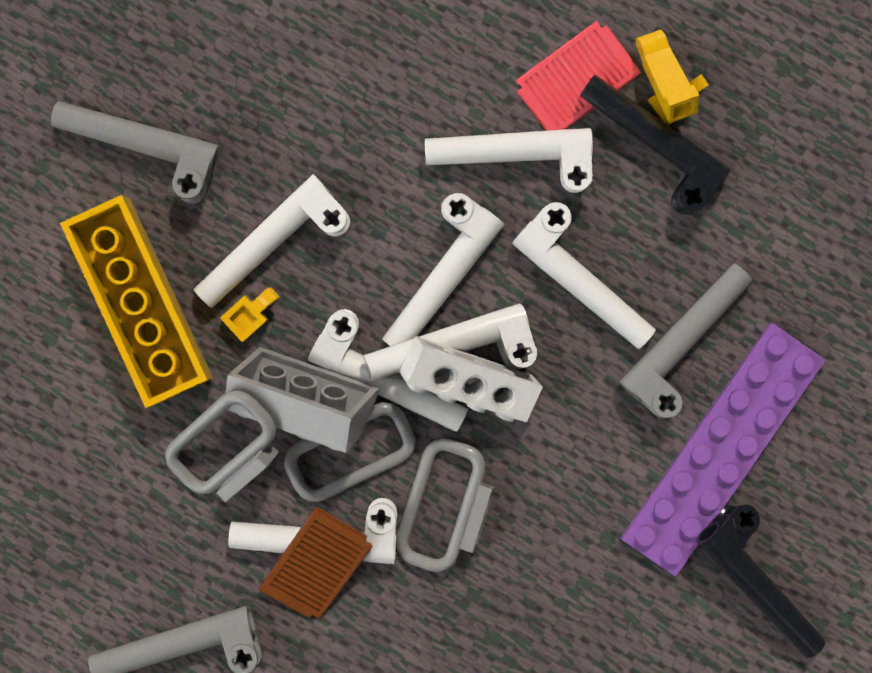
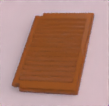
(316, 564)

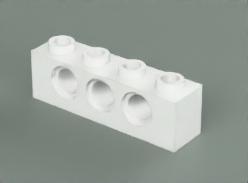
(427, 357)

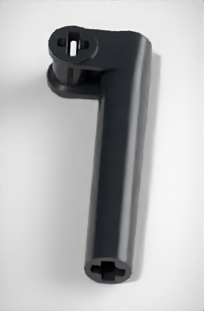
(702, 170)
(724, 544)

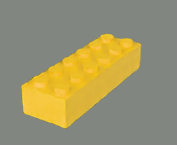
(136, 300)

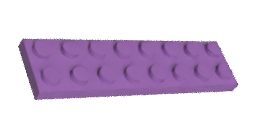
(723, 448)

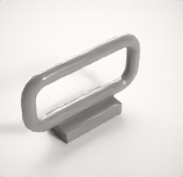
(243, 466)
(359, 475)
(471, 513)

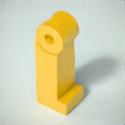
(667, 76)

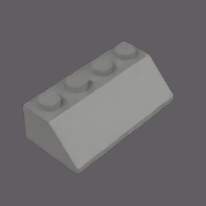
(304, 398)

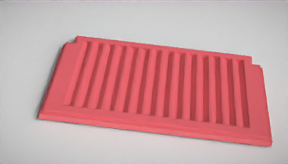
(556, 82)

